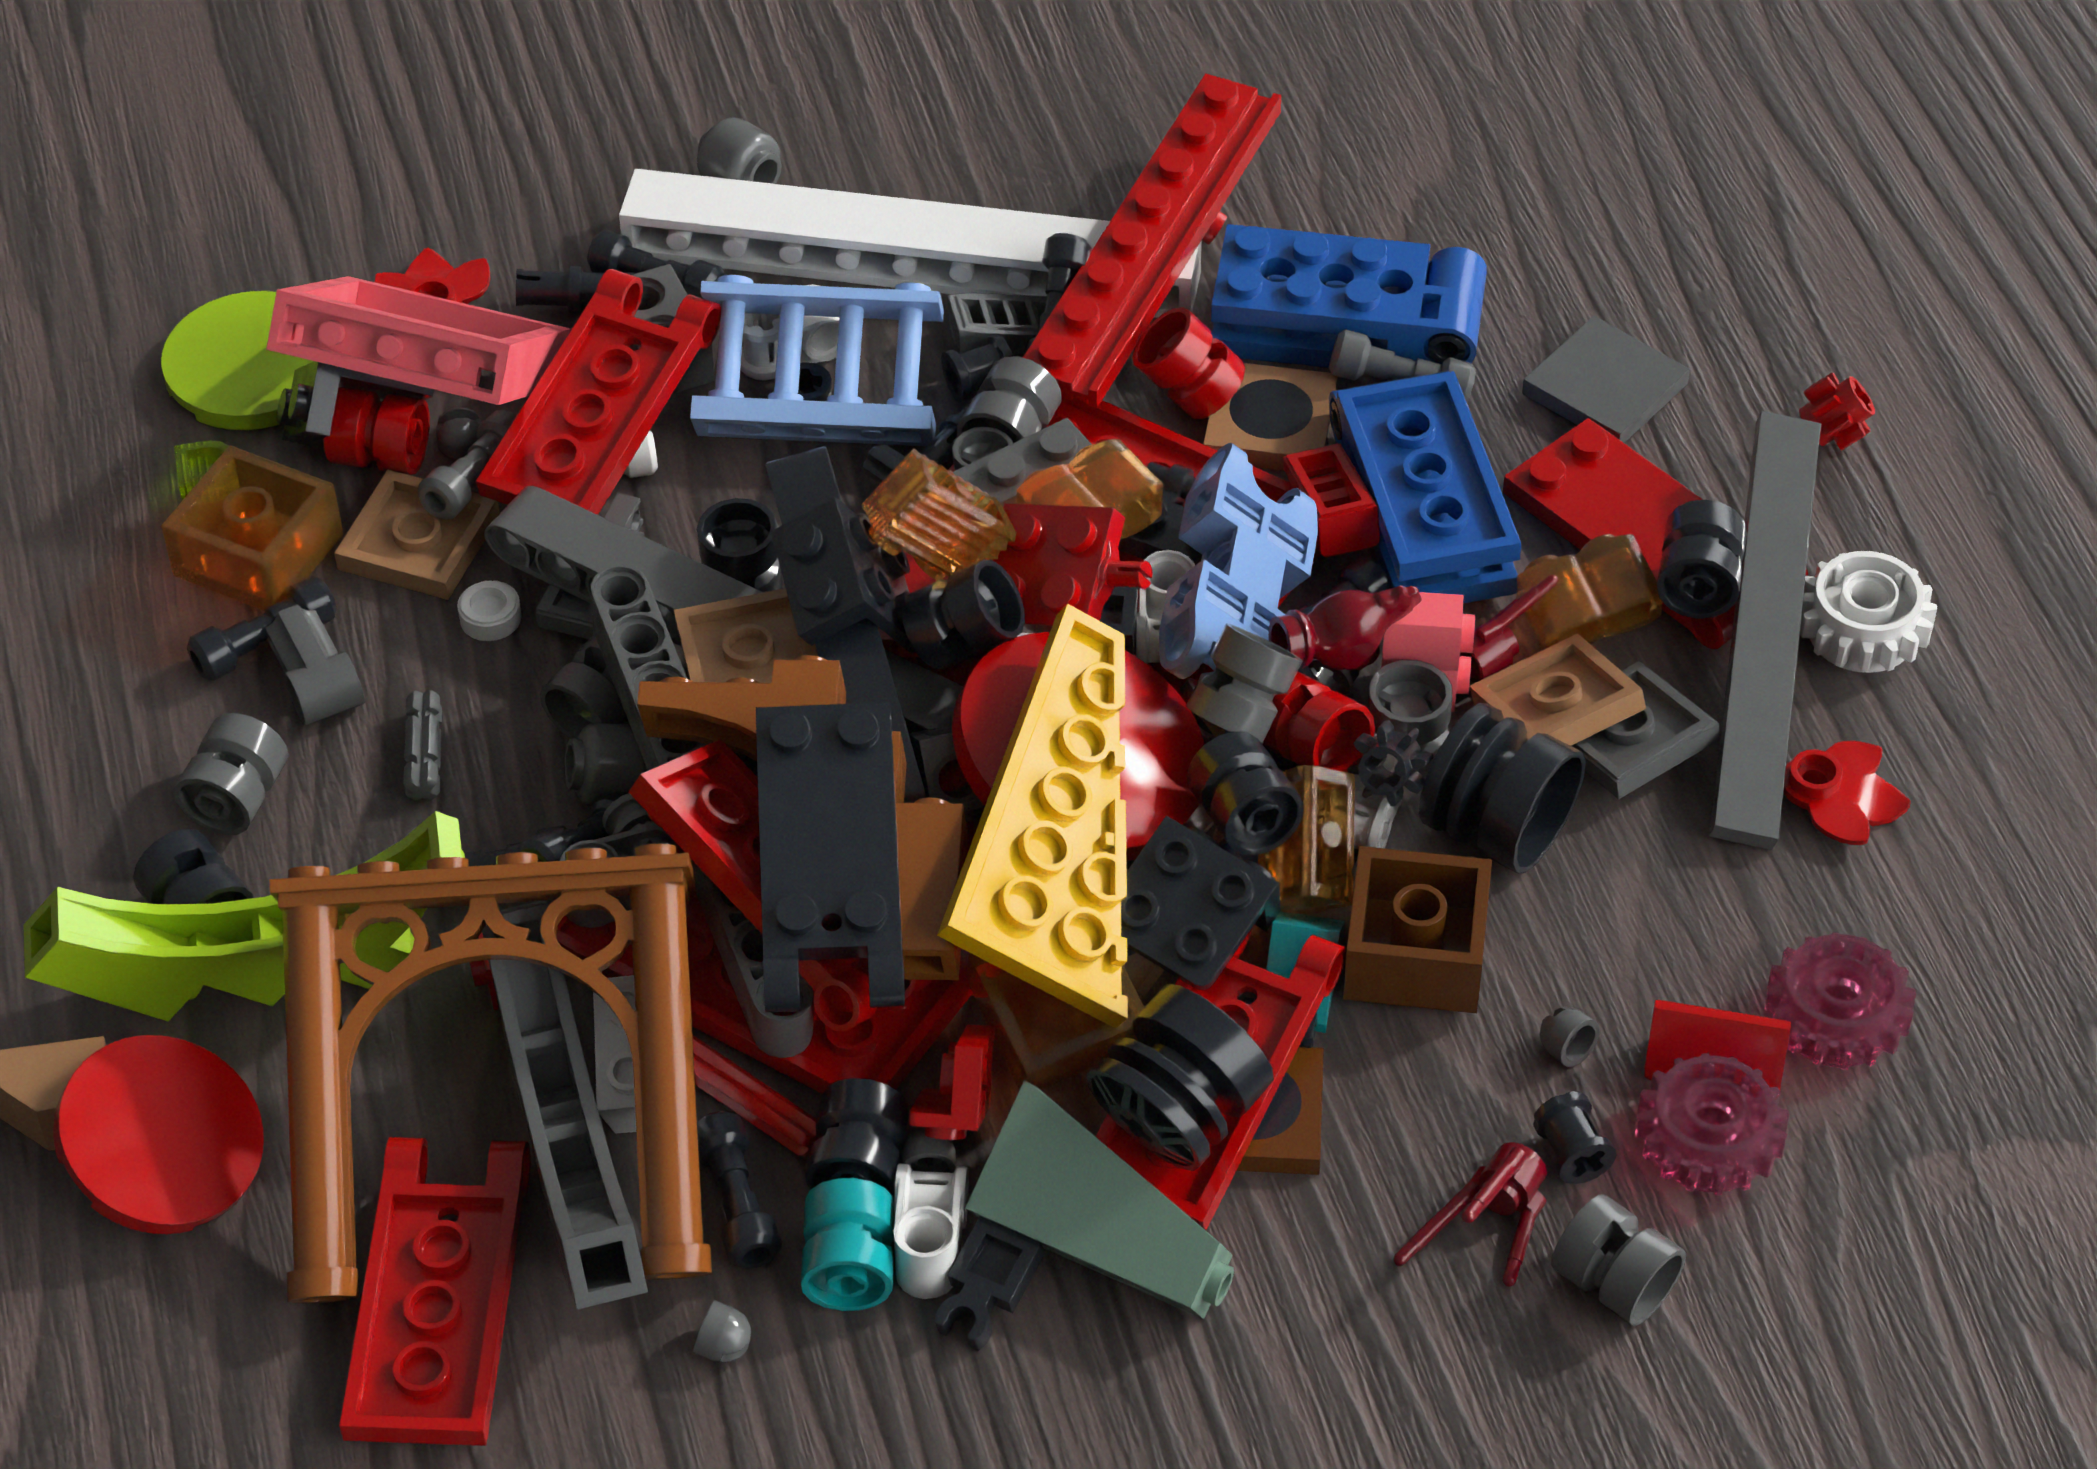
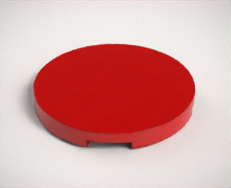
(158, 1133)

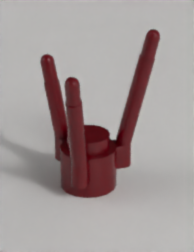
(1495, 642)
(1503, 1186)

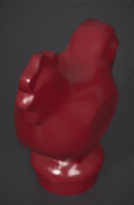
(1343, 627)

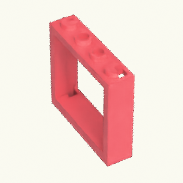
(413, 338)

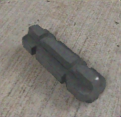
(422, 745)

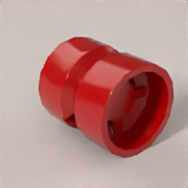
(1185, 357)
(384, 431)
(1317, 725)

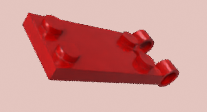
(598, 397)
(1599, 487)
(713, 815)
(1277, 1026)
(434, 1300)

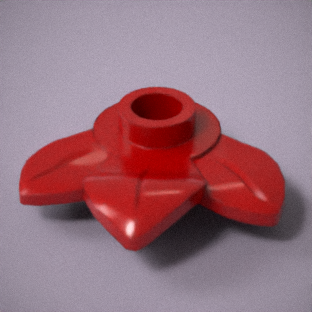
(436, 277)
(1844, 790)

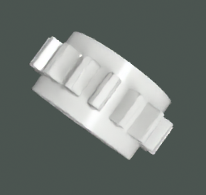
(1867, 611)

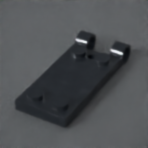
(828, 846)

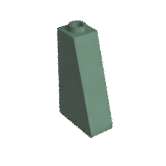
(1095, 1209)

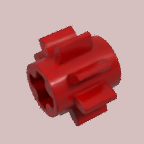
(1839, 409)

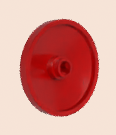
(1153, 726)

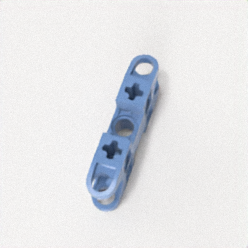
(1249, 560)

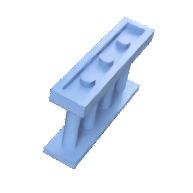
(844, 414)

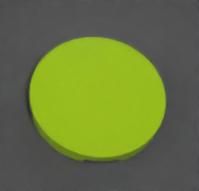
(220, 363)

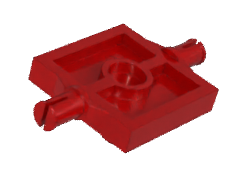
(1067, 559)

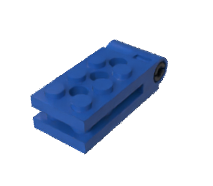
(1294, 291)
(1432, 486)

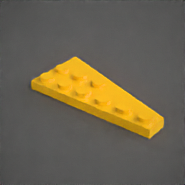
(1052, 839)

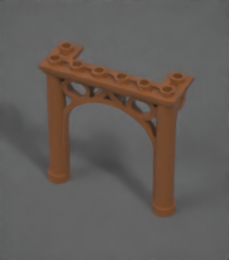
(324, 1050)

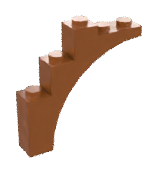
(929, 831)

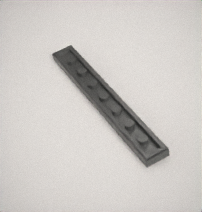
(1766, 632)

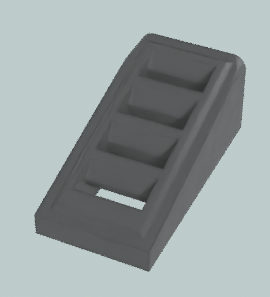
(979, 316)

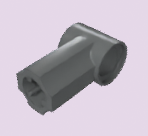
(315, 673)

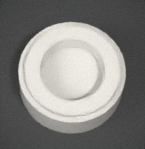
(489, 610)

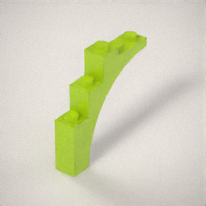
(165, 953)

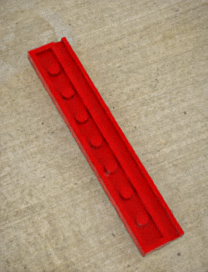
(1152, 237)

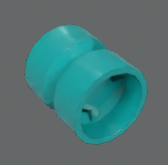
(848, 1244)

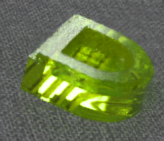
(194, 461)

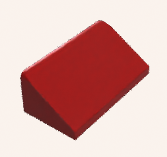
(1691, 1030)

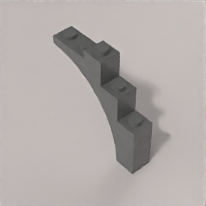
(564, 1126)

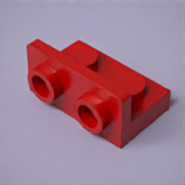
(963, 1088)

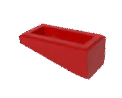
(1344, 506)

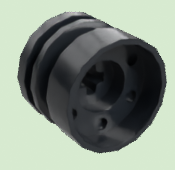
(1501, 787)
(1180, 1076)

